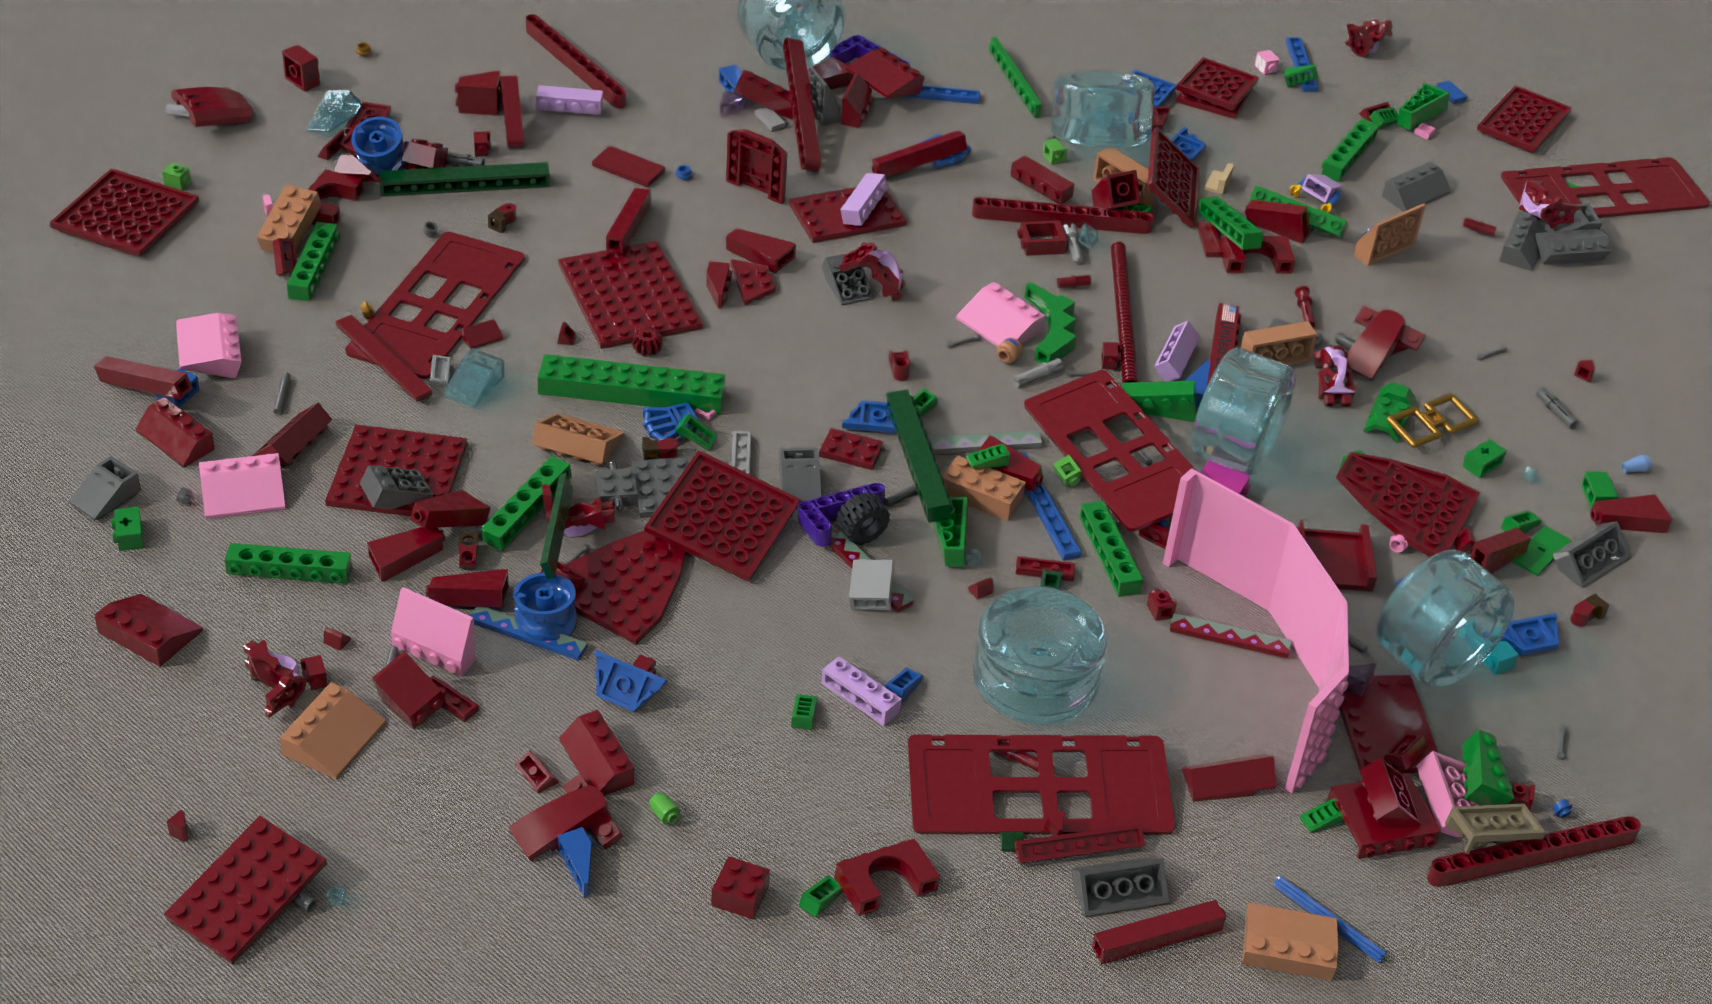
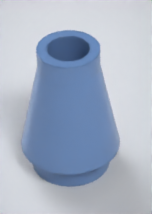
(1638, 464)

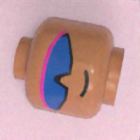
(1009, 350)

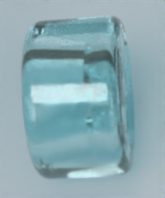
(817, 25)
(1102, 108)
(1243, 410)
(1445, 618)
(1039, 655)

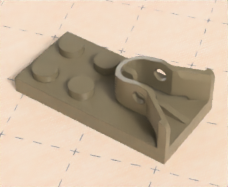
(1493, 824)

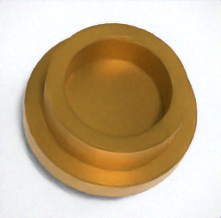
(363, 49)
(367, 309)

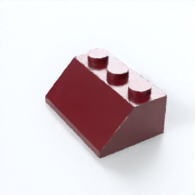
(856, 102)
(1389, 795)

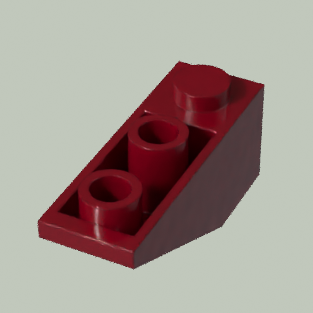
(718, 281)

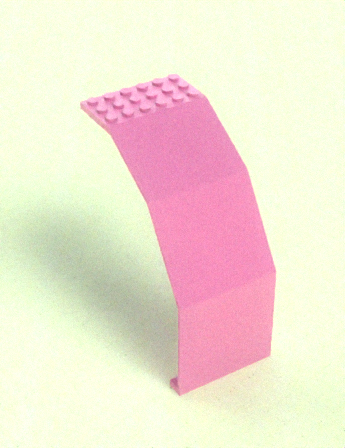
(1276, 569)

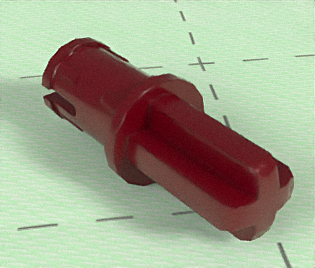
(1479, 226)
(1073, 281)

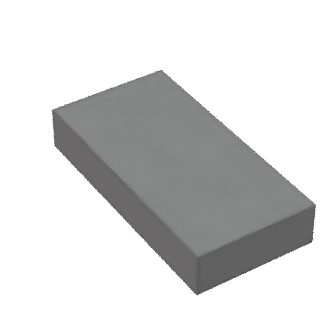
(769, 119)
(440, 371)

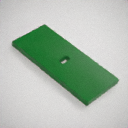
(1540, 550)

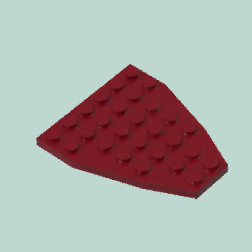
(1409, 499)
(628, 584)

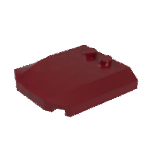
(213, 105)
(756, 163)

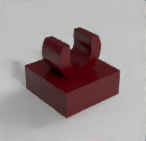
(1465, 540)

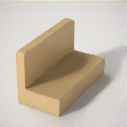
(1219, 180)

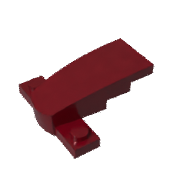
(1379, 340)
(579, 808)

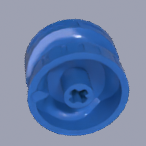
(379, 144)
(545, 607)

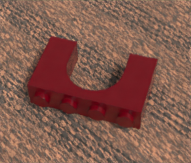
(335, 185)
(1274, 247)
(904, 858)

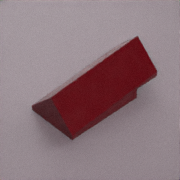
(1230, 778)

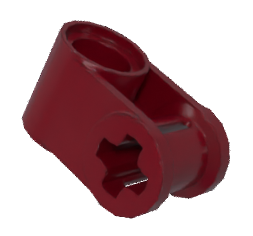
(899, 365)

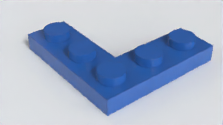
(1163, 88)

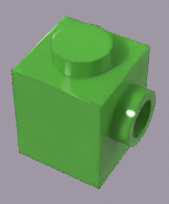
(176, 176)

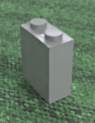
(871, 584)

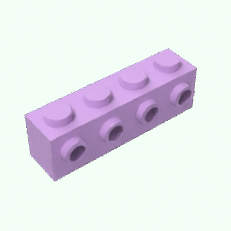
(569, 100)
(864, 199)
(1177, 351)
(861, 691)

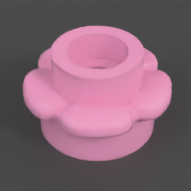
(1398, 547)

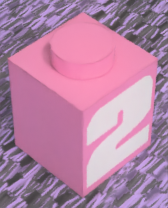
(1267, 62)

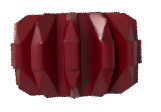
(647, 341)

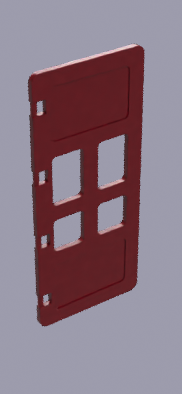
(1662, 184)
(460, 262)
(1087, 403)
(955, 785)

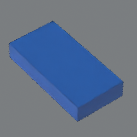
(1456, 94)

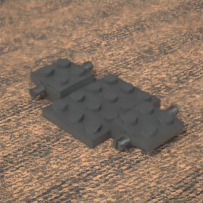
(640, 485)

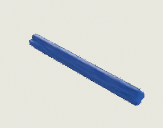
(1343, 928)

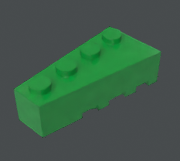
(1422, 106)
(1165, 398)
(953, 533)
(1485, 771)

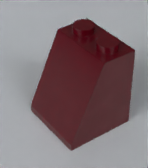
(479, 93)
(1116, 190)
(408, 690)

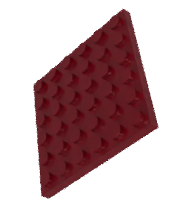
(124, 212)
(431, 454)
(722, 515)

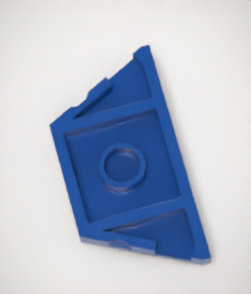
(1188, 144)
(870, 417)
(1533, 634)
(624, 682)

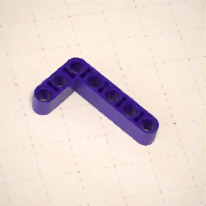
(855, 47)
(817, 512)

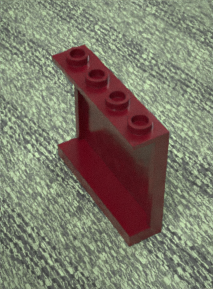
(1344, 556)
(1375, 837)

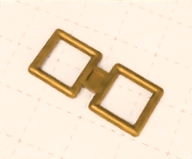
(1432, 420)

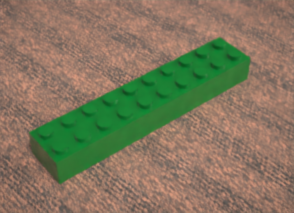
(630, 383)

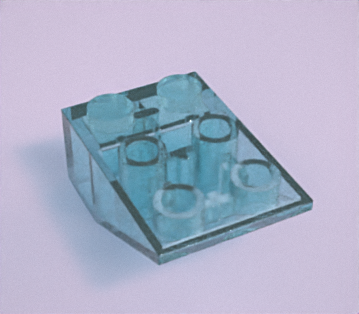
(334, 110)
(475, 377)

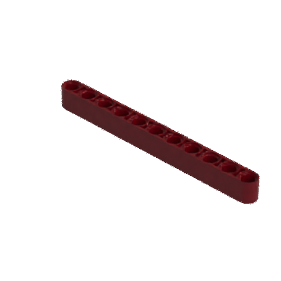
(575, 61)
(801, 105)
(1095, 217)
(1533, 852)

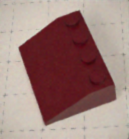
(887, 74)
(146, 628)

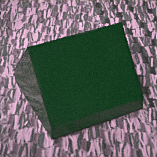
(1051, 579)
(1008, 838)

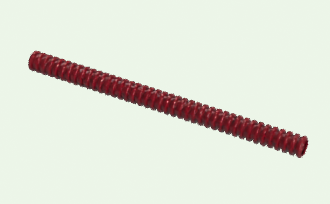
(1124, 312)

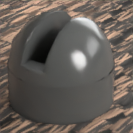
(430, 228)
(184, 496)

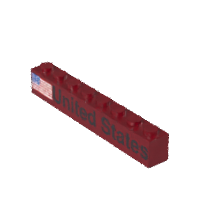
(1224, 336)

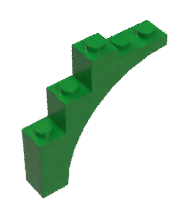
(1061, 324)

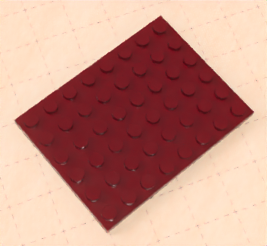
(629, 293)

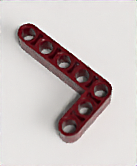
(512, 111)

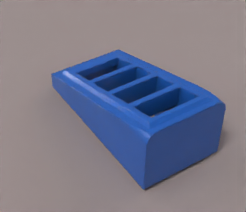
(902, 685)

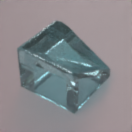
(1088, 236)

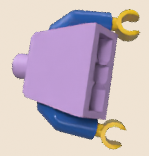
(1320, 187)

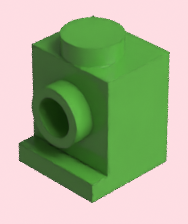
(1054, 151)
(1067, 471)

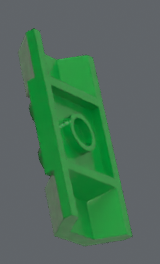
(1390, 400)

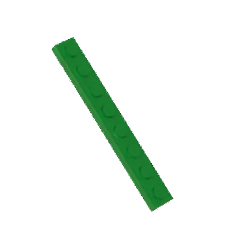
(1015, 77)

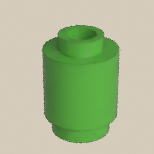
(664, 808)

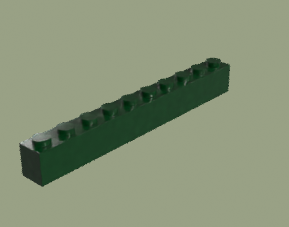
(464, 179)
(919, 456)

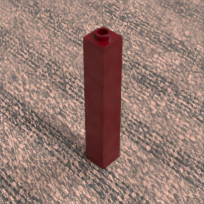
(919, 154)
(628, 220)
(143, 377)
(1158, 931)

